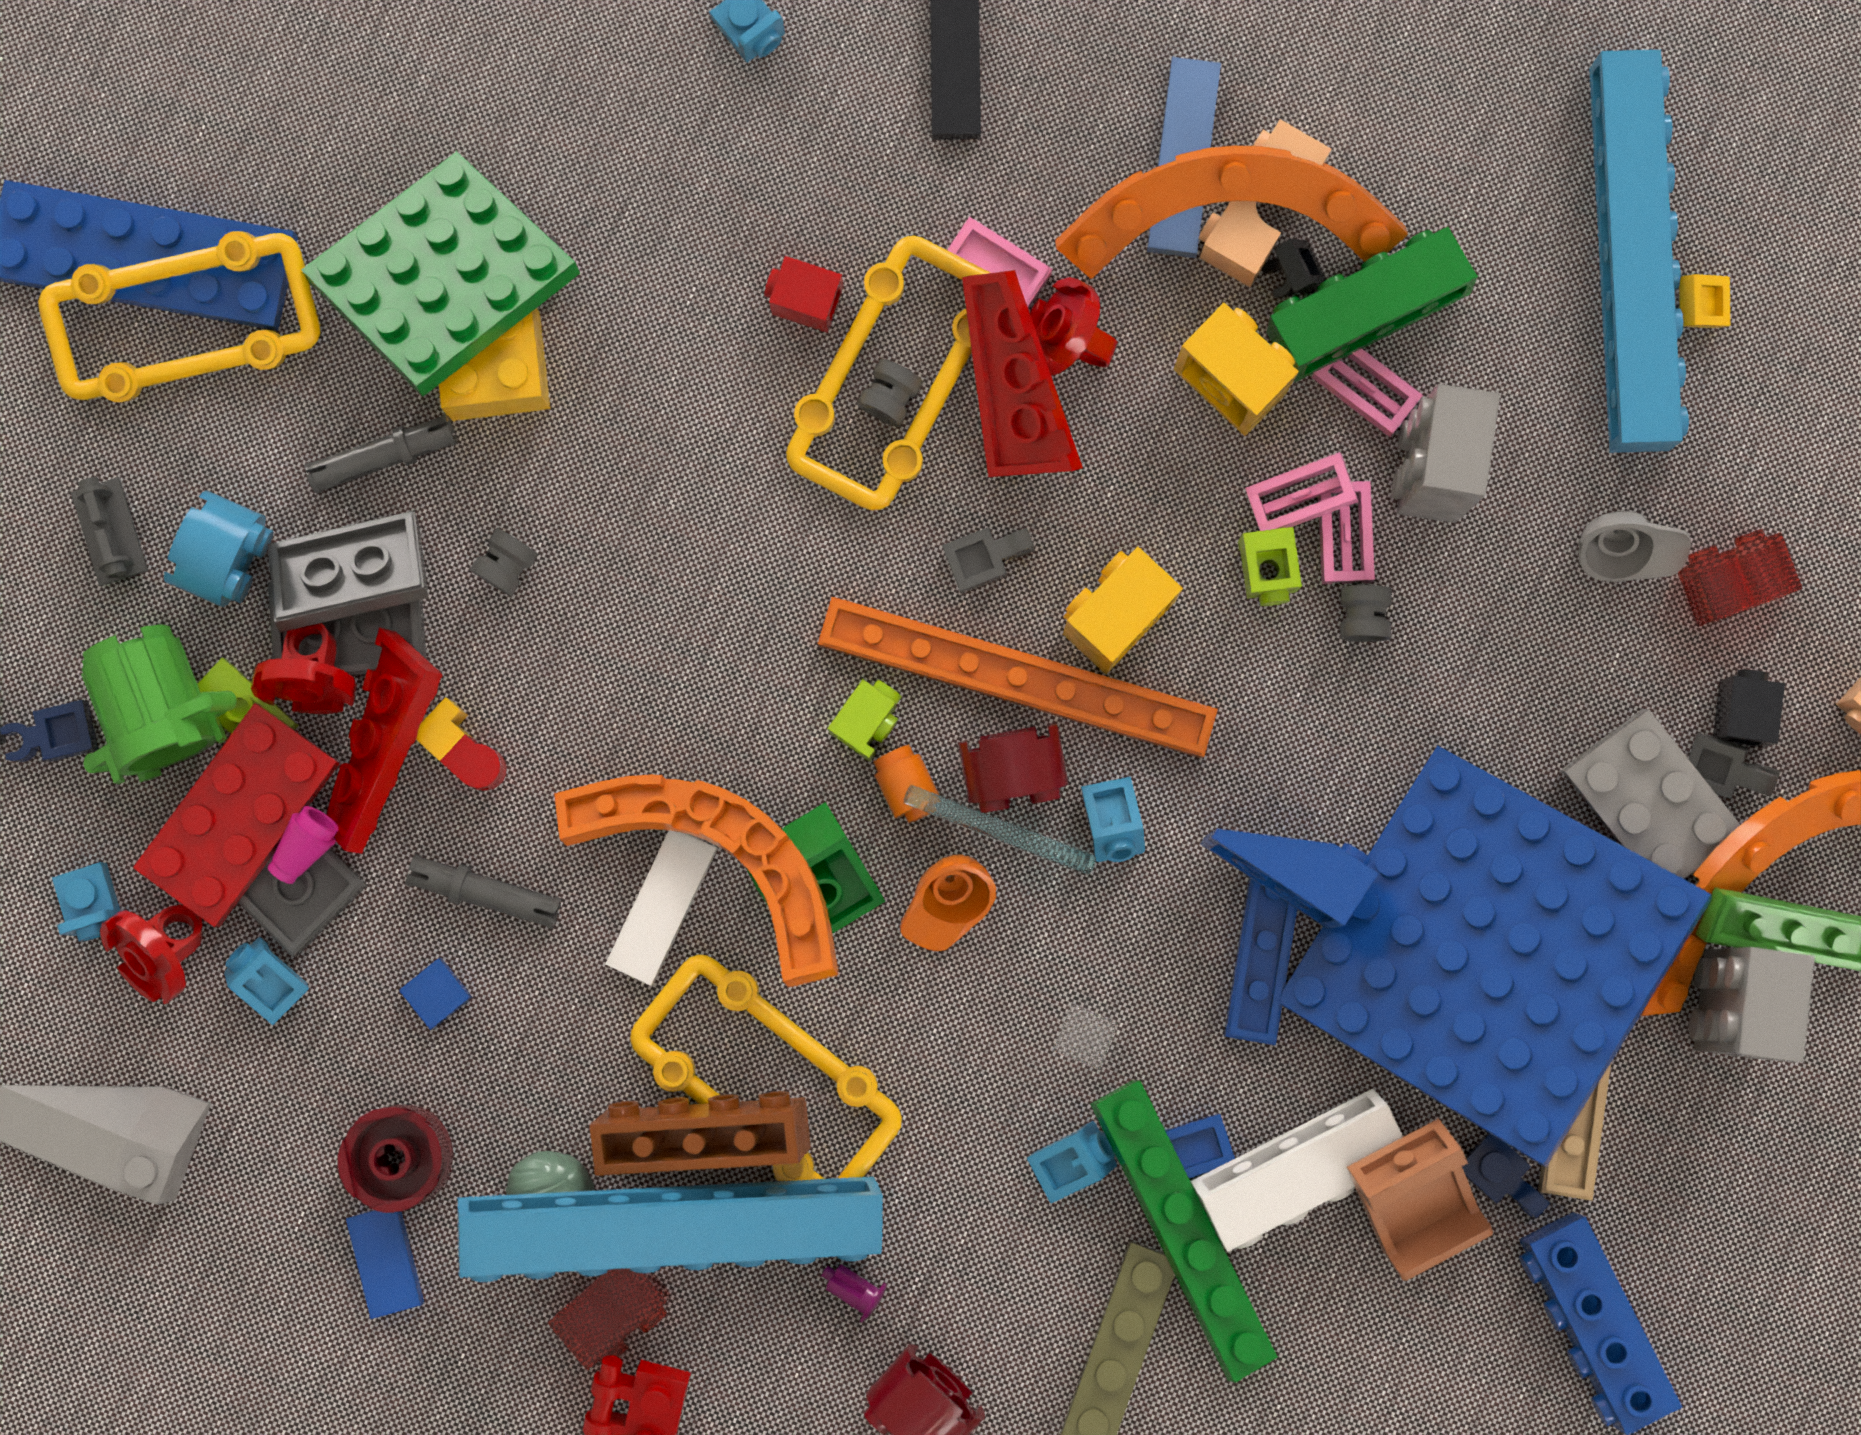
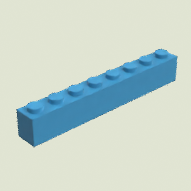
(1637, 251)
(668, 1227)

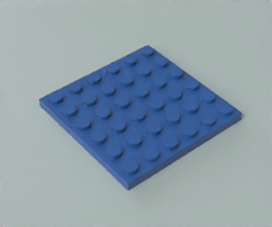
(1496, 954)

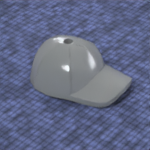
(1638, 548)

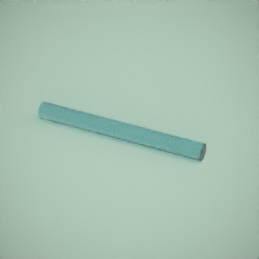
(999, 829)

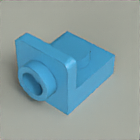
(749, 26)
(1114, 820)
(85, 900)
(263, 980)
(1073, 1162)

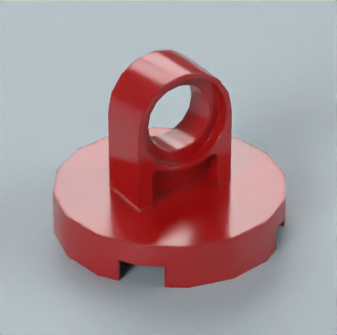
(1069, 327)
(305, 680)
(148, 953)

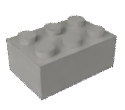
(1446, 453)
(1651, 795)
(1752, 1003)

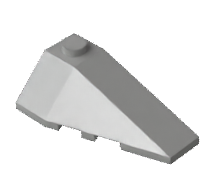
(109, 1134)

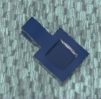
(1498, 1172)

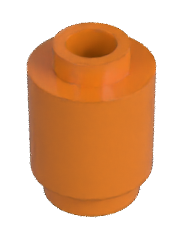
(894, 776)

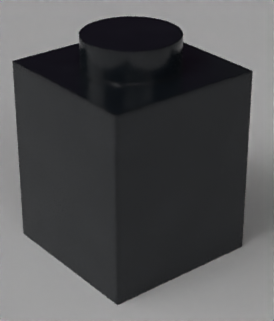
(1749, 709)

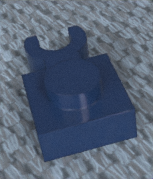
(58, 732)

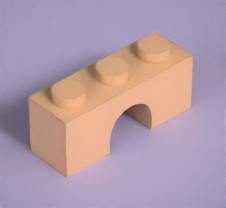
(1239, 238)

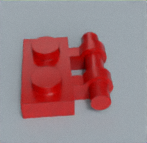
(654, 1396)

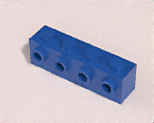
(1599, 1324)

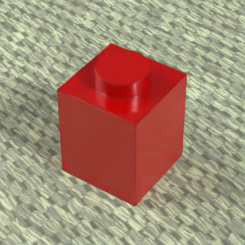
(804, 293)

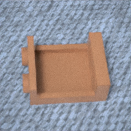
(1419, 1200)

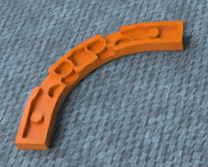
(1226, 176)
(732, 824)
(1751, 849)

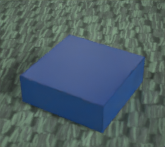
(435, 993)

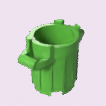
(149, 705)

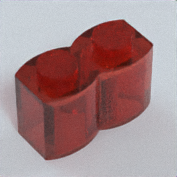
(1738, 578)

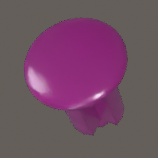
(853, 1290)

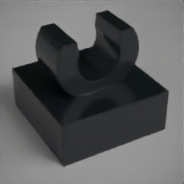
(1299, 266)

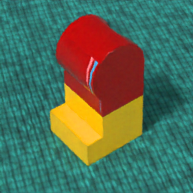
(466, 758)

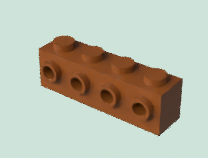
(700, 1135)

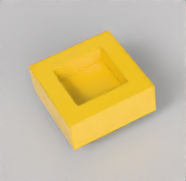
(1705, 300)

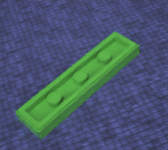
(1784, 926)

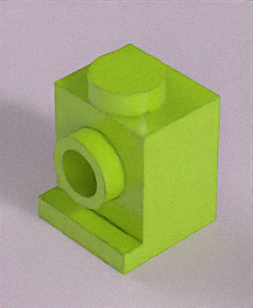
(1280, 550)
(866, 717)

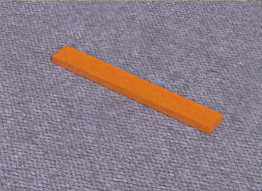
(1017, 677)

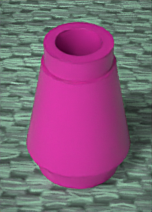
(302, 844)

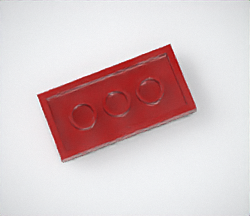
(236, 815)

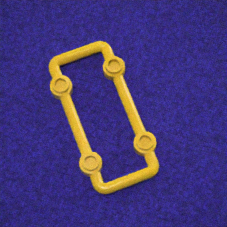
(124, 381)
(815, 411)
(740, 992)

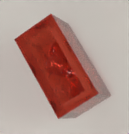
(608, 1312)

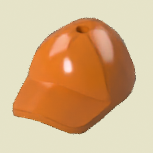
(948, 906)

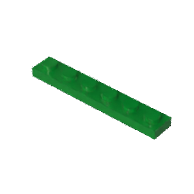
(1184, 1230)

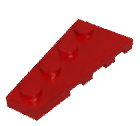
(1015, 391)
(381, 739)

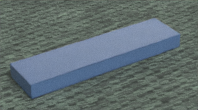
(1185, 129)

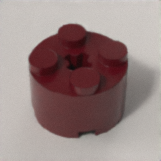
(1012, 767)
(392, 1186)
(921, 1399)

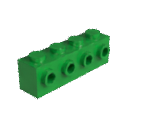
(1373, 301)

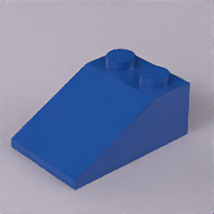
(1309, 875)

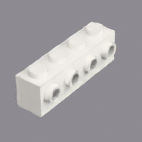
(1294, 1171)

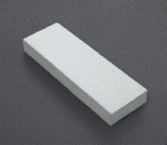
(661, 906)

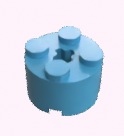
(217, 549)

